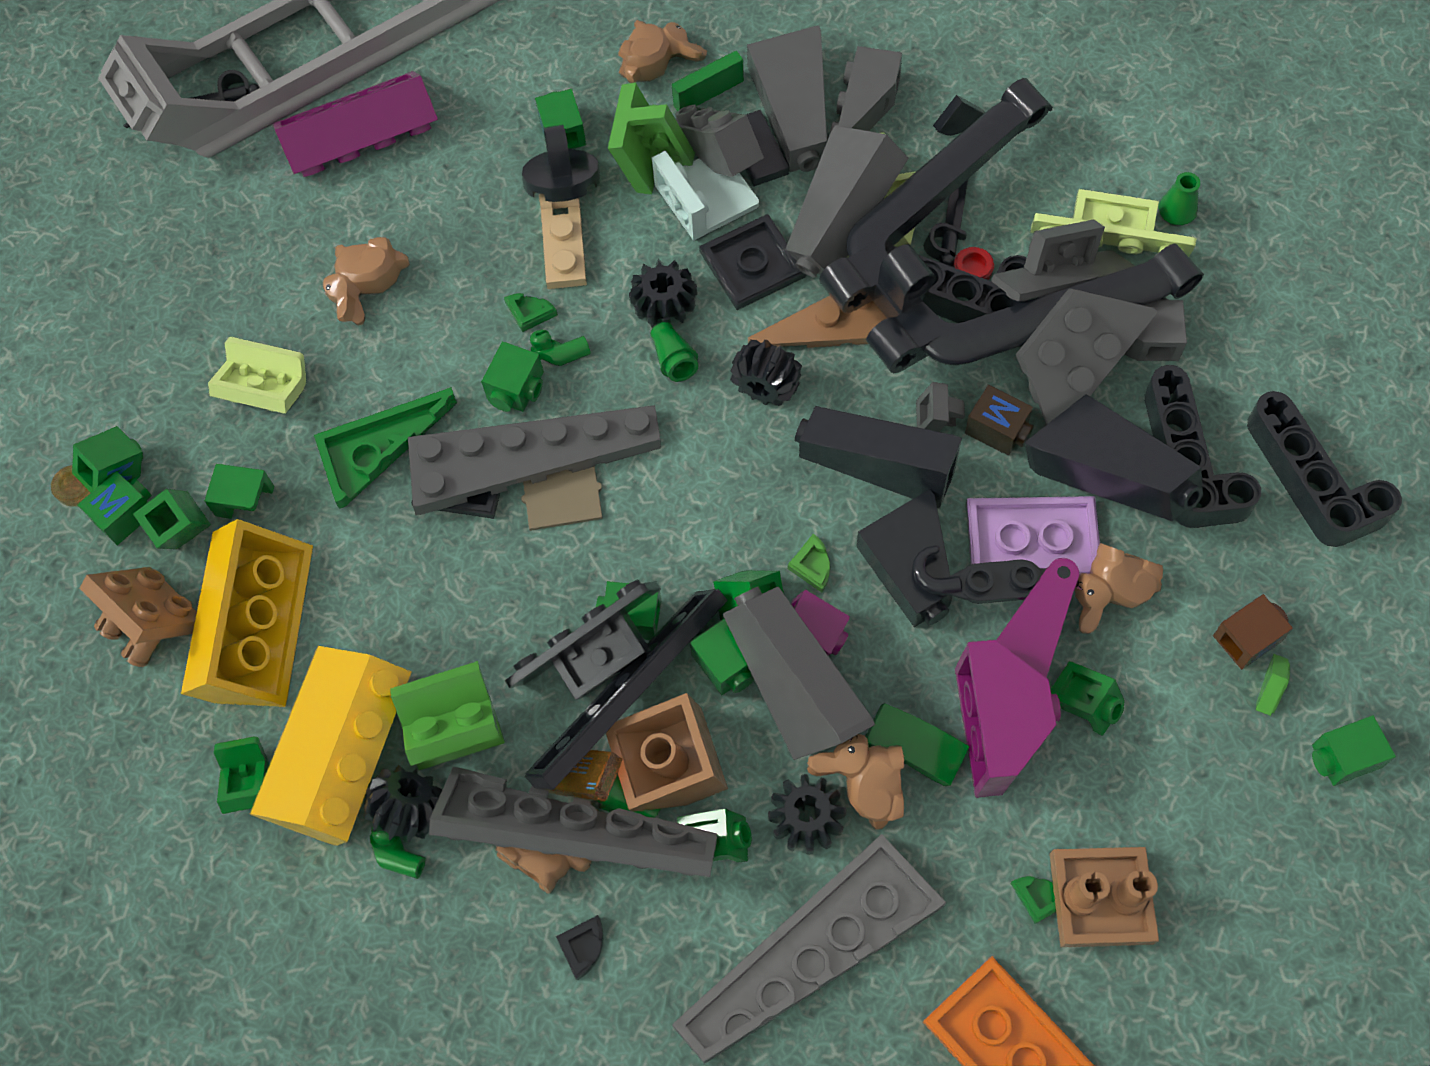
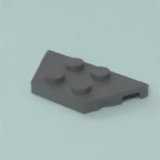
(1078, 347)

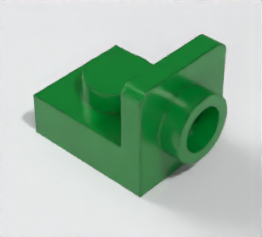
(1089, 696)
(732, 832)

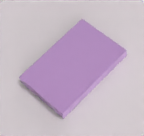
(1033, 530)

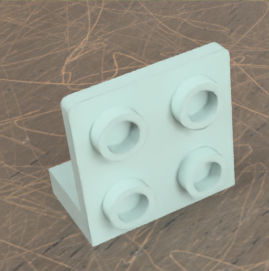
(701, 196)

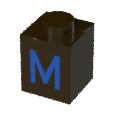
(1000, 421)

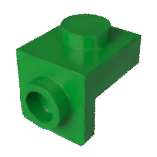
(241, 773)

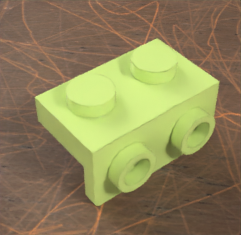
(259, 375)

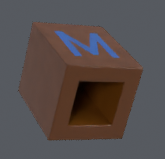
(1253, 631)

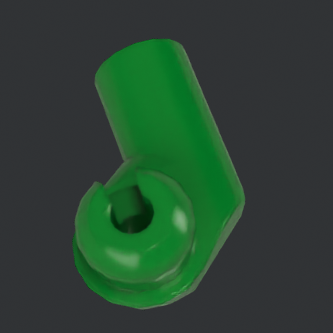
(556, 352)
(393, 857)

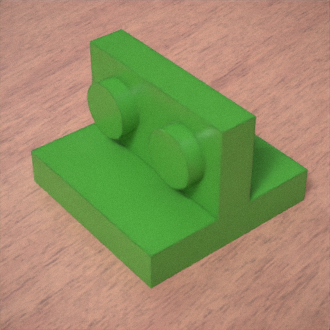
(642, 133)
(446, 716)

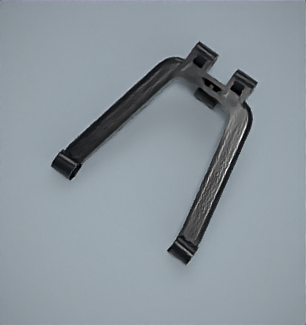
(902, 278)

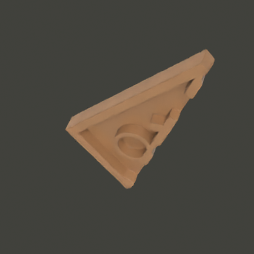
(823, 326)

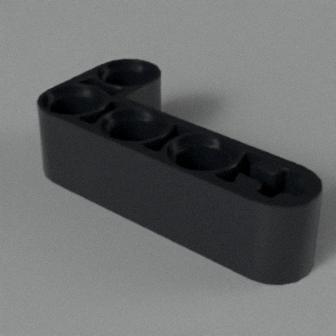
(953, 283)
(1182, 412)
(1279, 425)

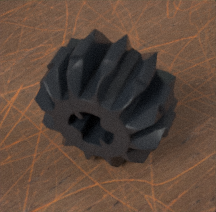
(654, 305)
(766, 372)
(401, 803)
(788, 814)

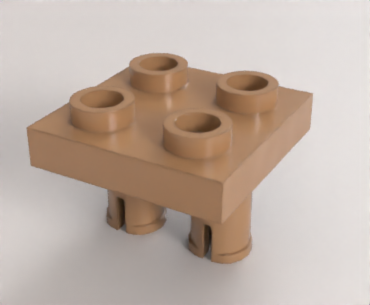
(139, 606)
(1104, 897)

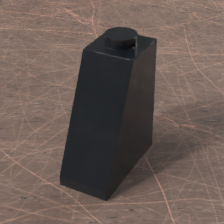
(891, 548)

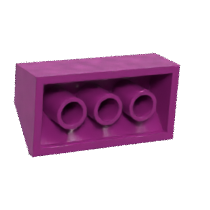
(355, 122)

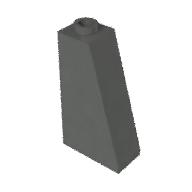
(791, 89)
(847, 184)
(795, 674)

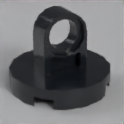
(560, 171)

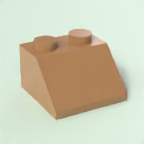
(666, 756)

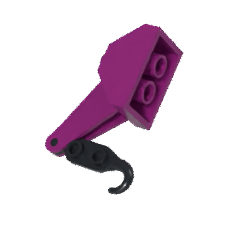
(1005, 680)

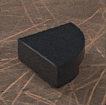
(957, 116)
(582, 946)

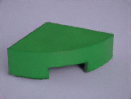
(529, 310)
(1036, 896)

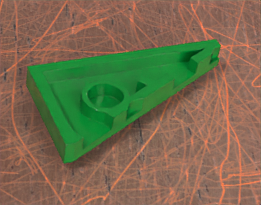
(368, 446)

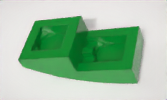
(923, 745)

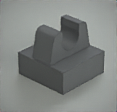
(938, 409)

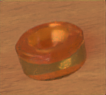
(68, 488)

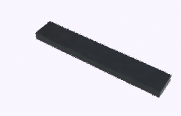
(624, 690)

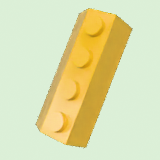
(247, 617)
(330, 745)

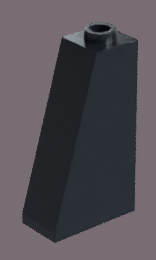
(880, 452)
(1114, 460)

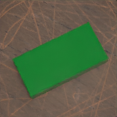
(708, 81)

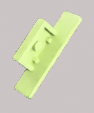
(1126, 219)

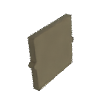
(563, 499)

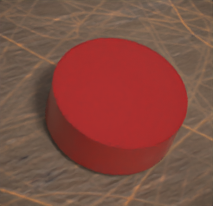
(975, 261)

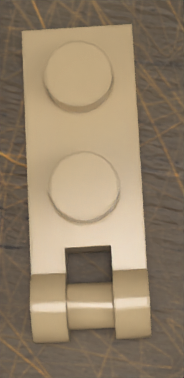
(563, 244)

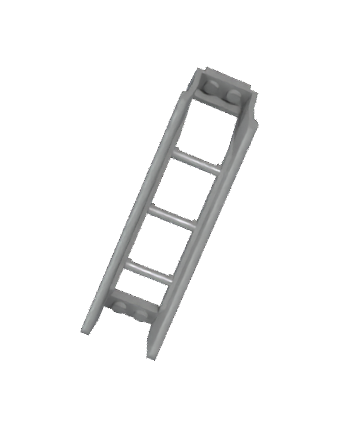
(140, 70)

